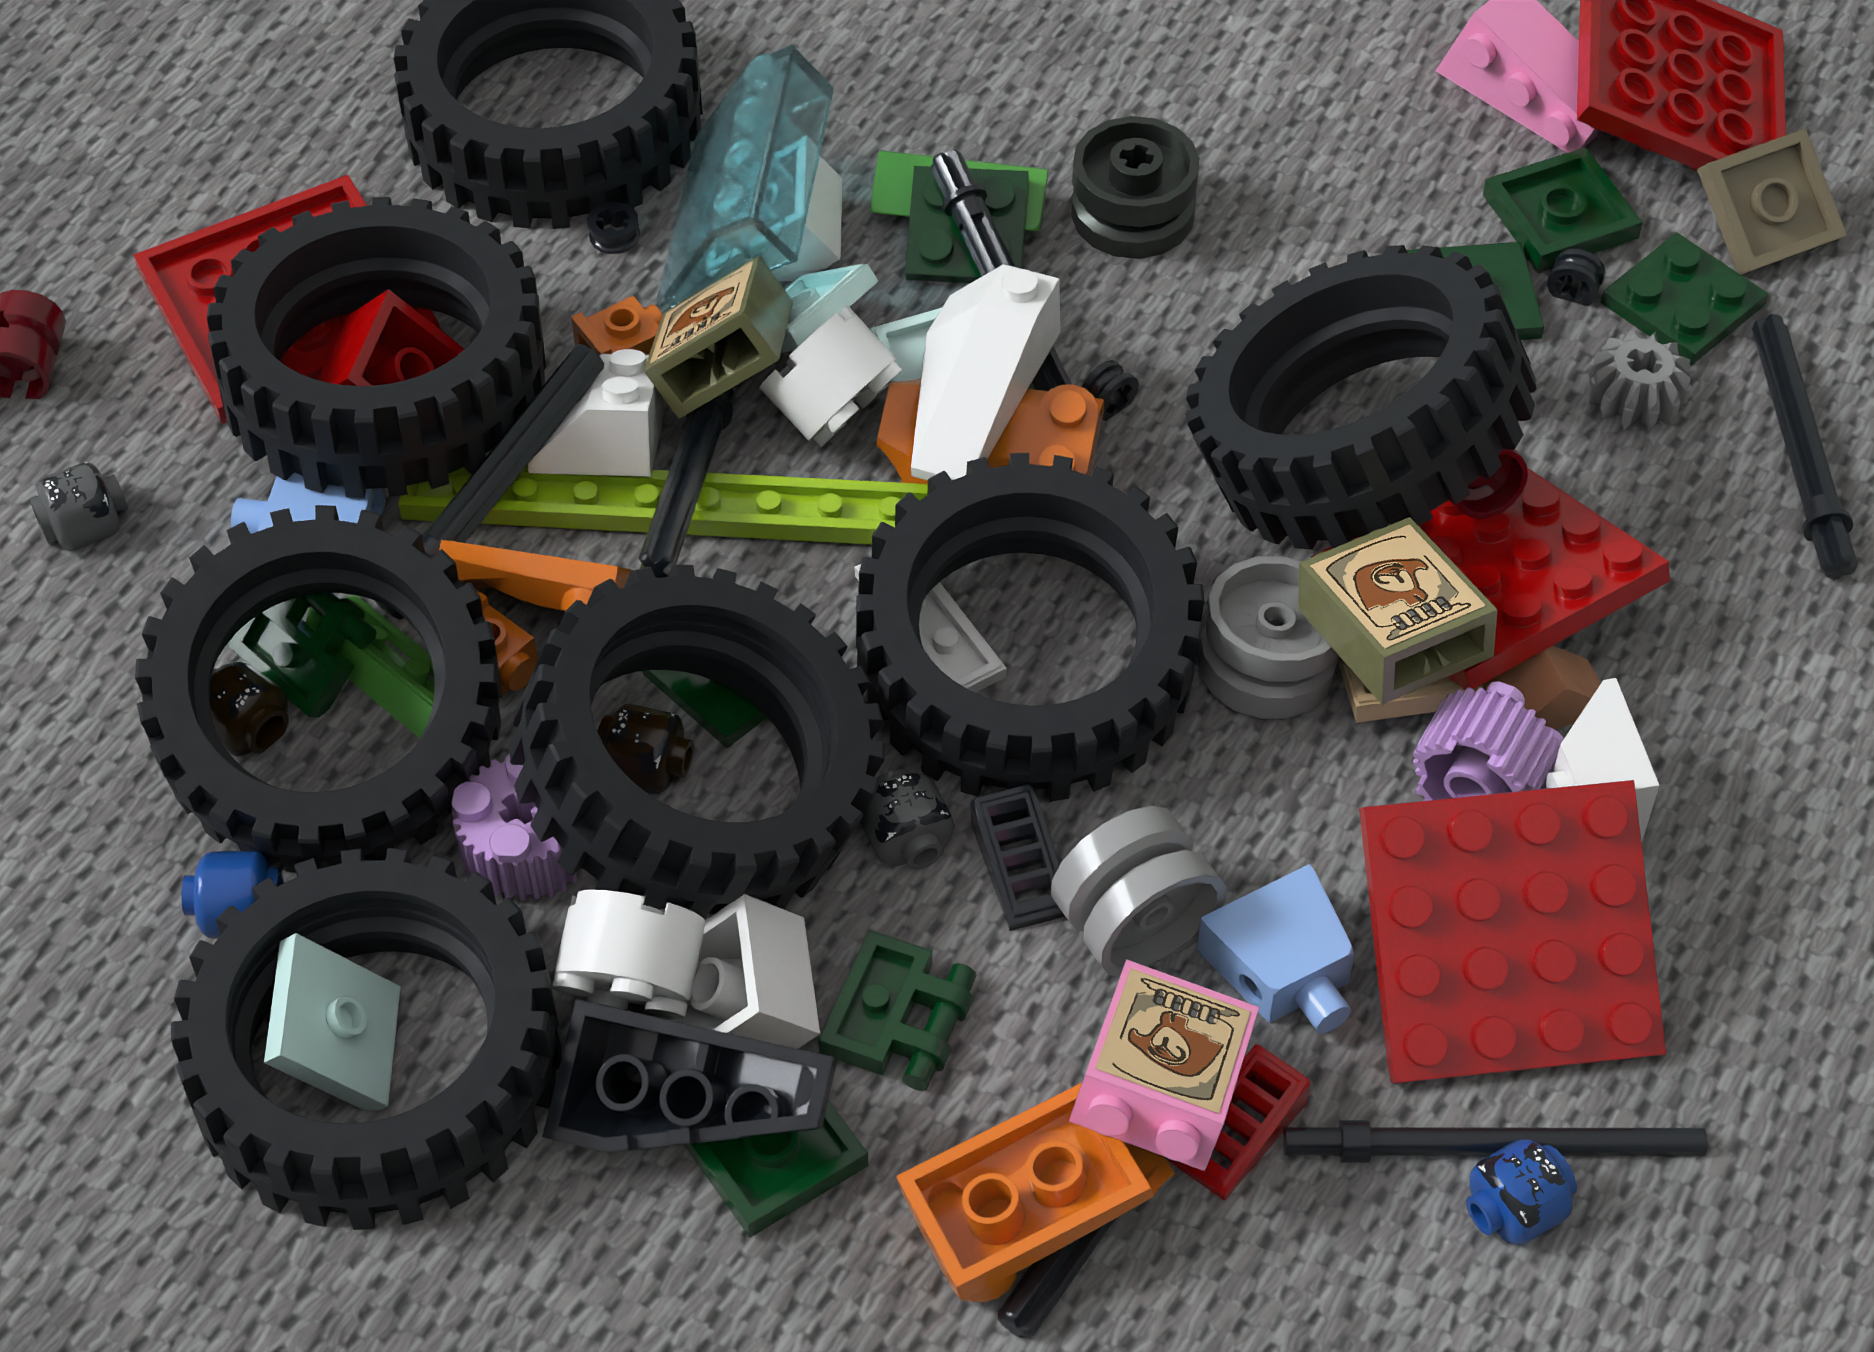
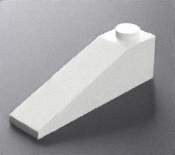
(980, 366)

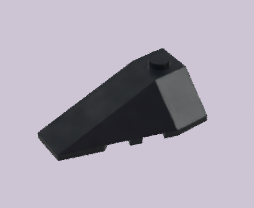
(667, 1083)

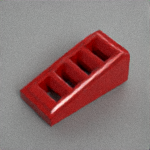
(1292, 1095)

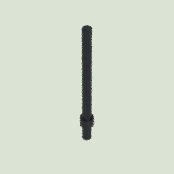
(1358, 1141)

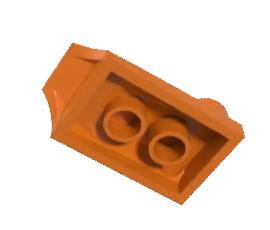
(1045, 424)
(531, 576)
(1024, 1194)

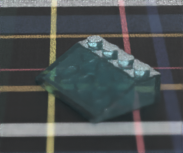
(749, 175)

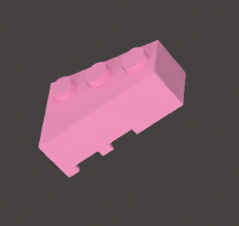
(1522, 66)

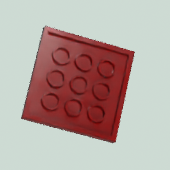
(1680, 77)
(187, 268)
(1544, 569)
(1512, 931)

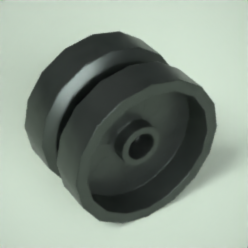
(1134, 187)

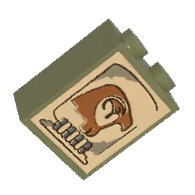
(719, 337)
(1396, 610)

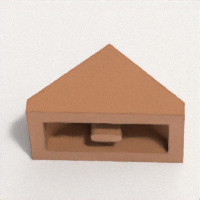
(1553, 685)

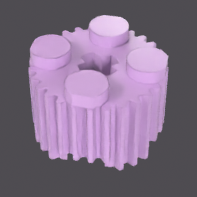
(1484, 746)
(498, 838)

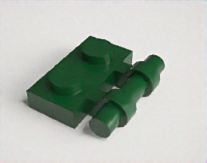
(305, 659)
(876, 1004)

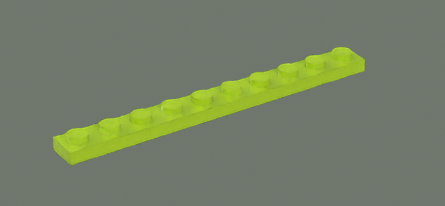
(725, 508)

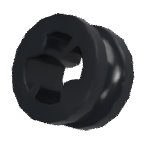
(611, 240)
(1576, 276)
(1112, 386)

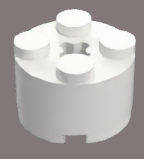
(830, 373)
(629, 953)

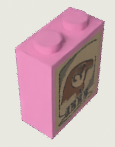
(1165, 1065)

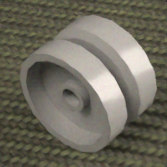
(1259, 647)
(1137, 889)

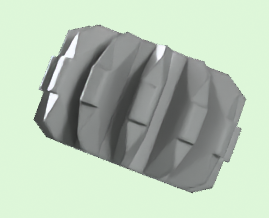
(1639, 380)

